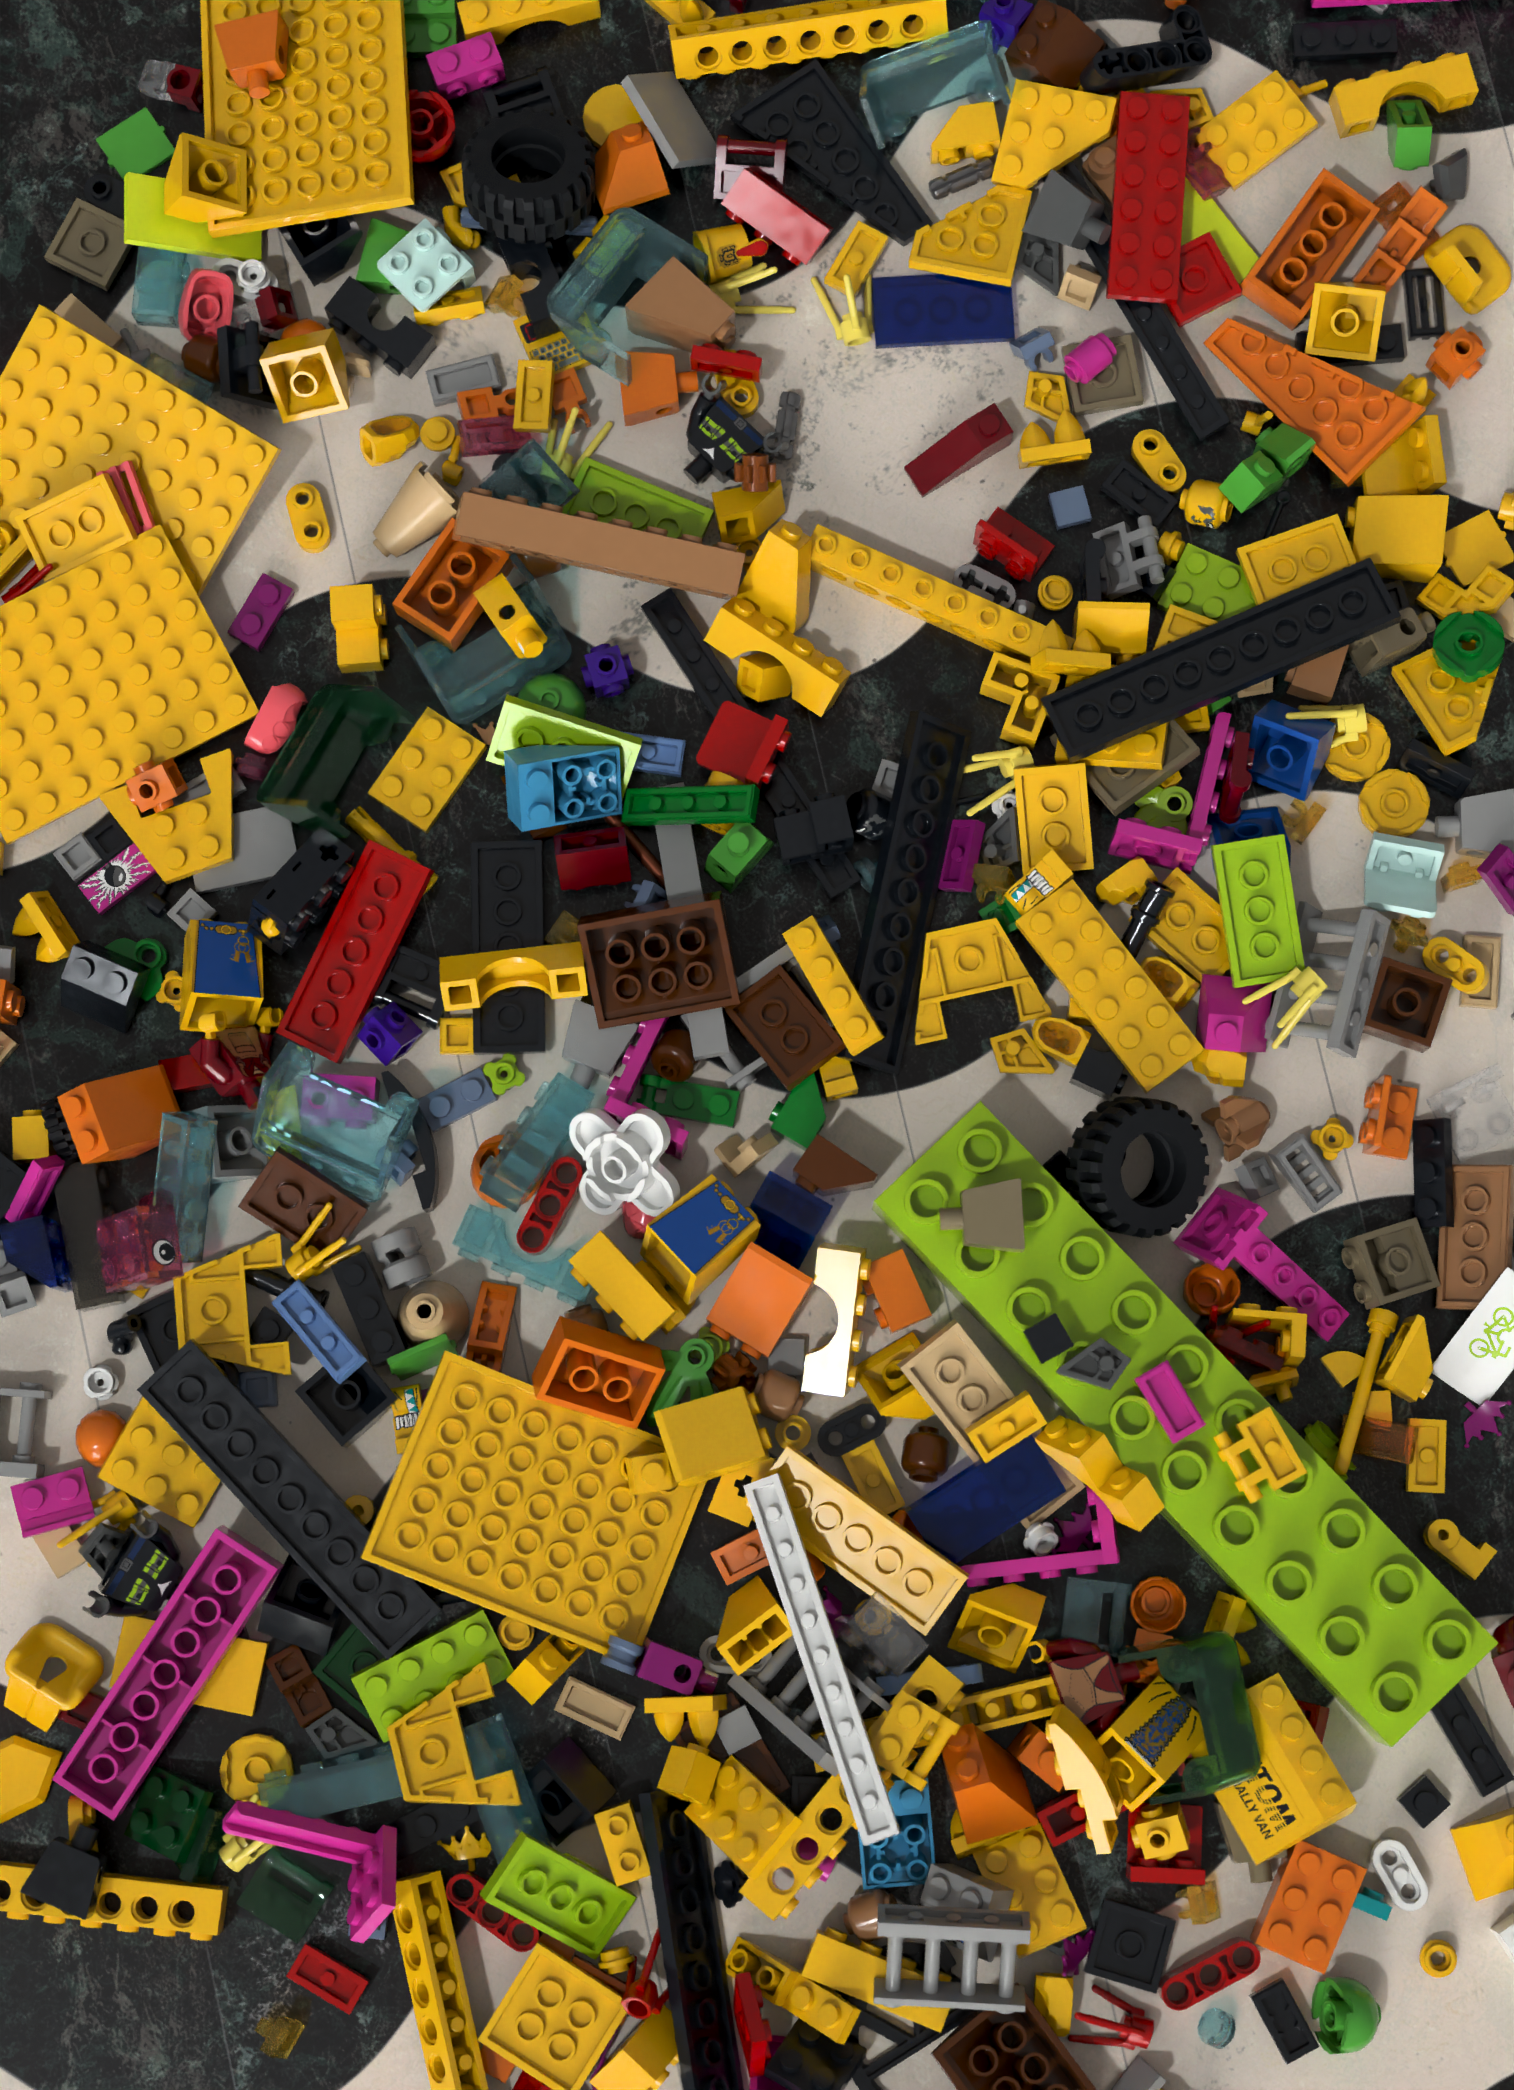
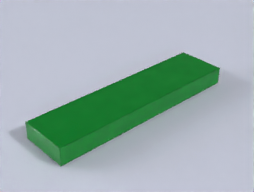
(690, 805)

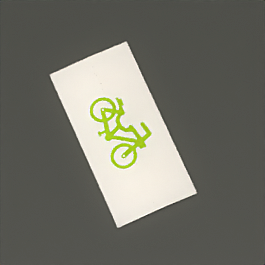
(1483, 1347)

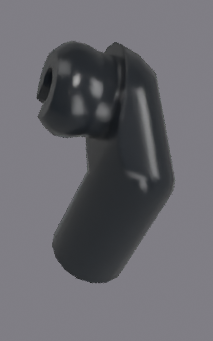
(120, 1333)

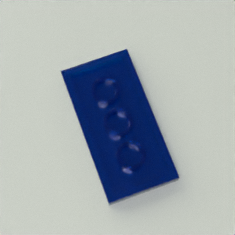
(940, 311)
(985, 1500)

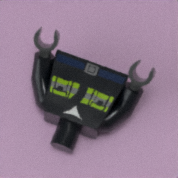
(721, 435)
(140, 1574)

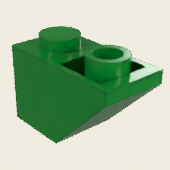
(801, 1115)

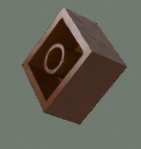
(1406, 1005)

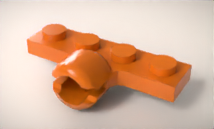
(748, 1555)

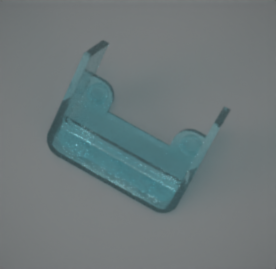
(930, 76)
(617, 254)
(488, 668)

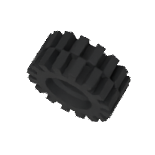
(58, 1129)

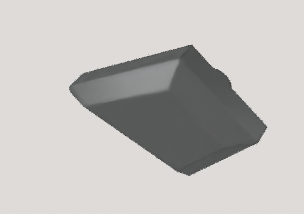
(1450, 176)
(1040, 262)
(1002, 841)
(1096, 1365)
(102, 1547)
(338, 1734)

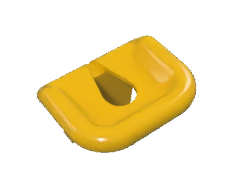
(1468, 288)
(42, 1700)

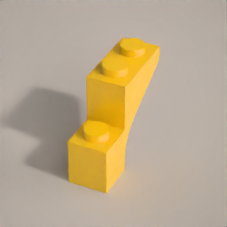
(1095, 1463)

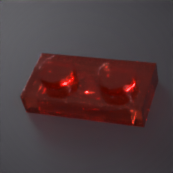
(1256, 1353)

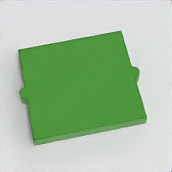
(136, 145)
(421, 1357)

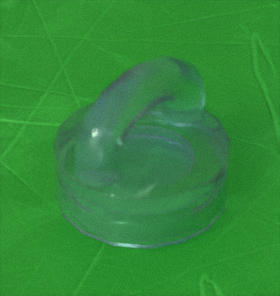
(866, 871)
(1216, 2028)

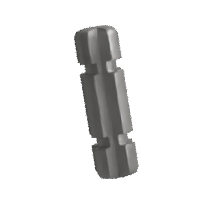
(961, 178)
(787, 422)

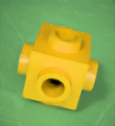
(1160, 1831)

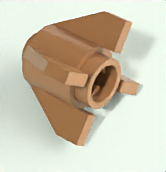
(1238, 1123)

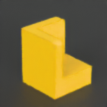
(763, 677)

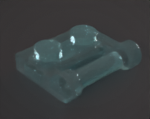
(1084, 1609)

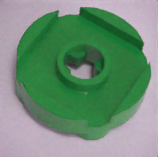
(1465, 663)

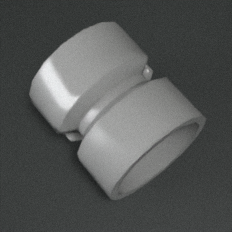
(404, 1271)

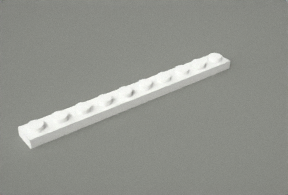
(822, 1660)

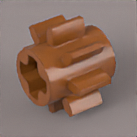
(755, 472)
(733, 1372)

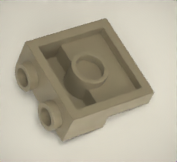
(1389, 1263)

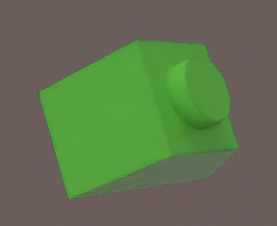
(1408, 134)
(1286, 448)
(1252, 482)

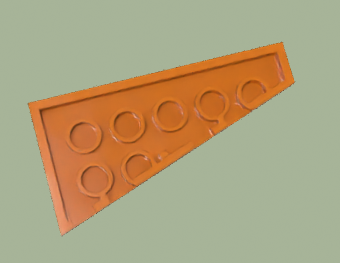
(1335, 408)

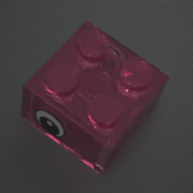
(139, 1248)

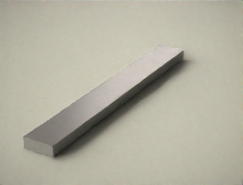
(683, 880)

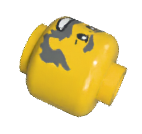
(1205, 504)

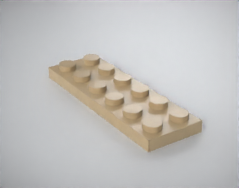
(966, 1388)

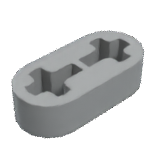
(987, 581)

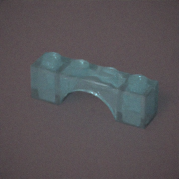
(485, 1237)

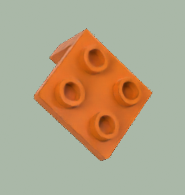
(1388, 1119)

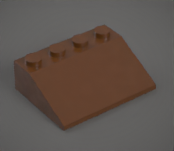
(659, 960)
(1008, 2054)

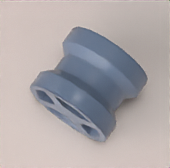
(621, 1655)

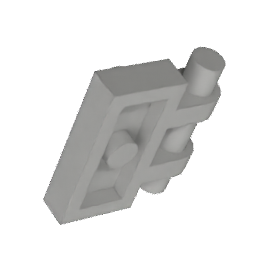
(1120, 560)

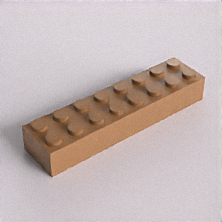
(598, 545)

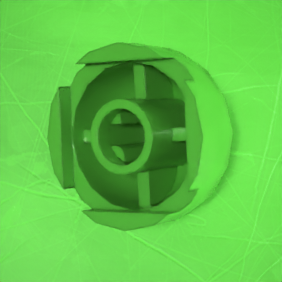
(556, 693)
(1345, 2015)

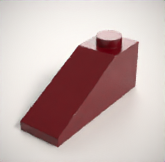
(960, 450)

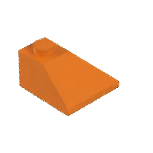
(628, 169)

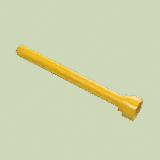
(1381, 1324)

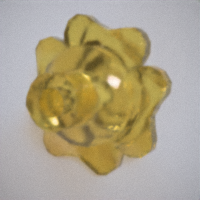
(1409, 933)

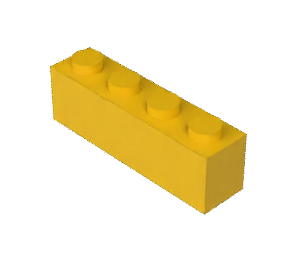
(853, 1969)

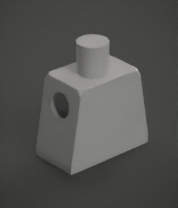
(1480, 823)
(594, 1048)

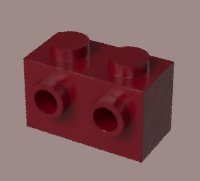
(592, 858)

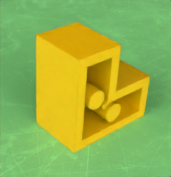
(358, 623)
(1017, 686)
(642, 2058)

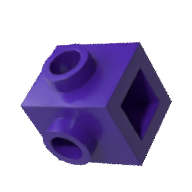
(1006, 17)
(610, 682)
(388, 1032)

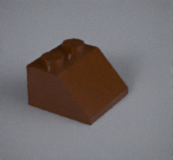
(1052, 47)
(830, 1170)

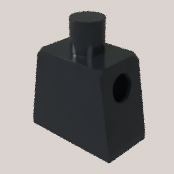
(69, 1873)

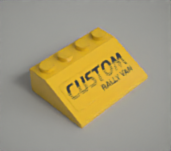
(1296, 1784)

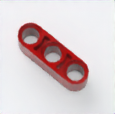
(550, 1188)
(474, 1908)
(1227, 1973)

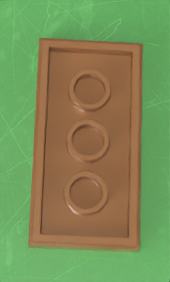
(1482, 1236)

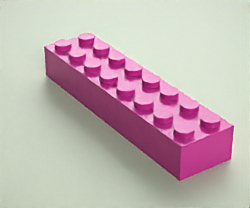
(167, 1672)

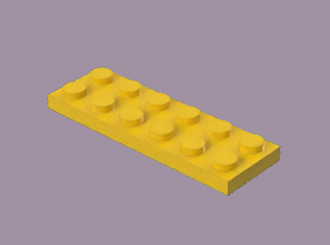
(1109, 986)
(867, 1543)

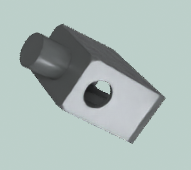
(1067, 213)

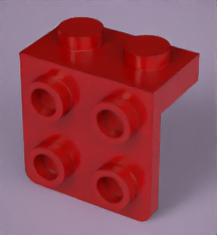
(744, 744)

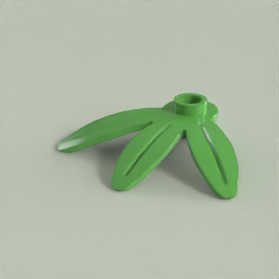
(683, 1374)

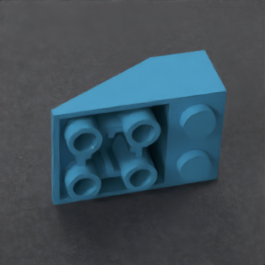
(561, 784)
(906, 1856)

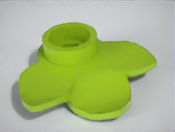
(1156, 812)
(1323, 1442)

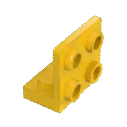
(1411, 464)
(1283, 1320)

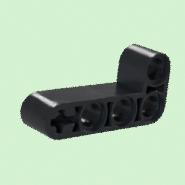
(1173, 59)

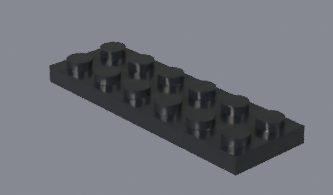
(507, 916)

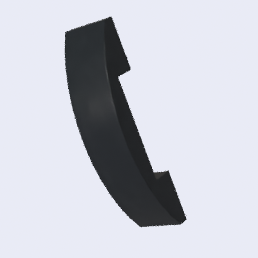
(428, 1181)

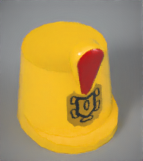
(727, 250)

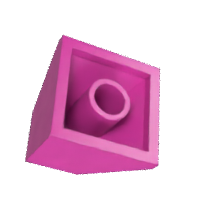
(1228, 1023)

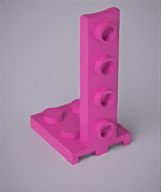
(1166, 845)
(623, 1088)
(1229, 1230)
(1050, 1565)
(371, 1856)

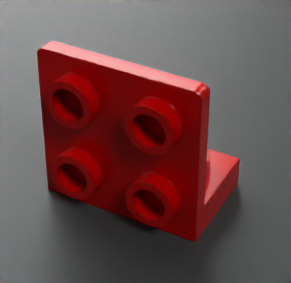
(1012, 545)
(1180, 1869)

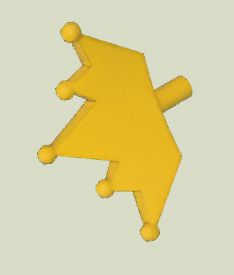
(468, 1848)

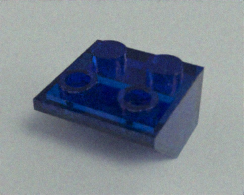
(788, 1219)
(37, 1249)

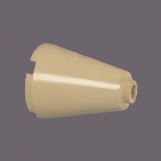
(416, 513)
(447, 1315)

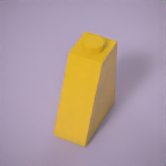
(781, 576)
(751, 1626)

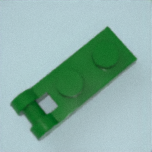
(690, 1101)

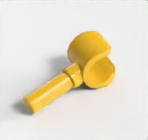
(1306, 89)
(1253, 422)
(451, 471)

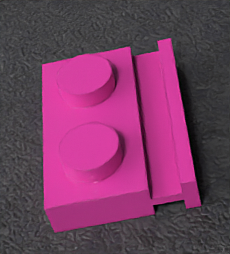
(53, 1502)

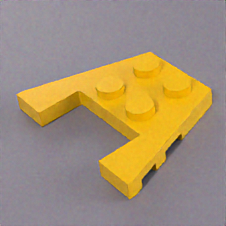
(187, 835)
(966, 963)
(215, 1313)
(434, 1753)

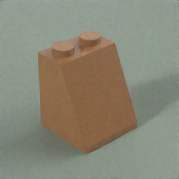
(680, 311)

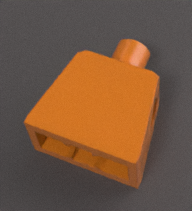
(255, 50)
(654, 387)
(1036, 1754)

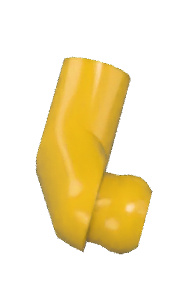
(461, 237)

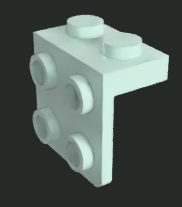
(426, 266)
(1402, 875)

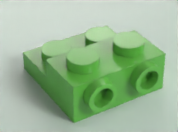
(429, 26)

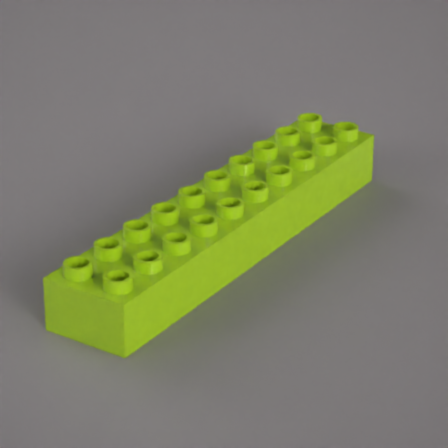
(1301, 1555)

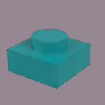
(1372, 1903)

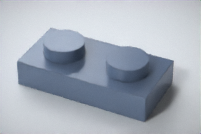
(456, 1100)

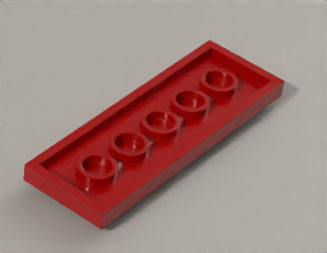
(1148, 197)
(354, 951)

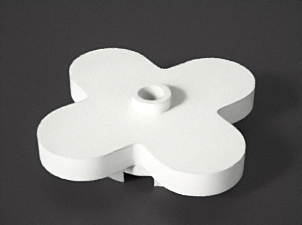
(624, 1161)

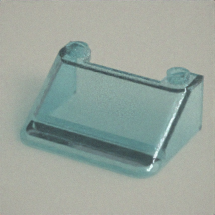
(330, 1125)

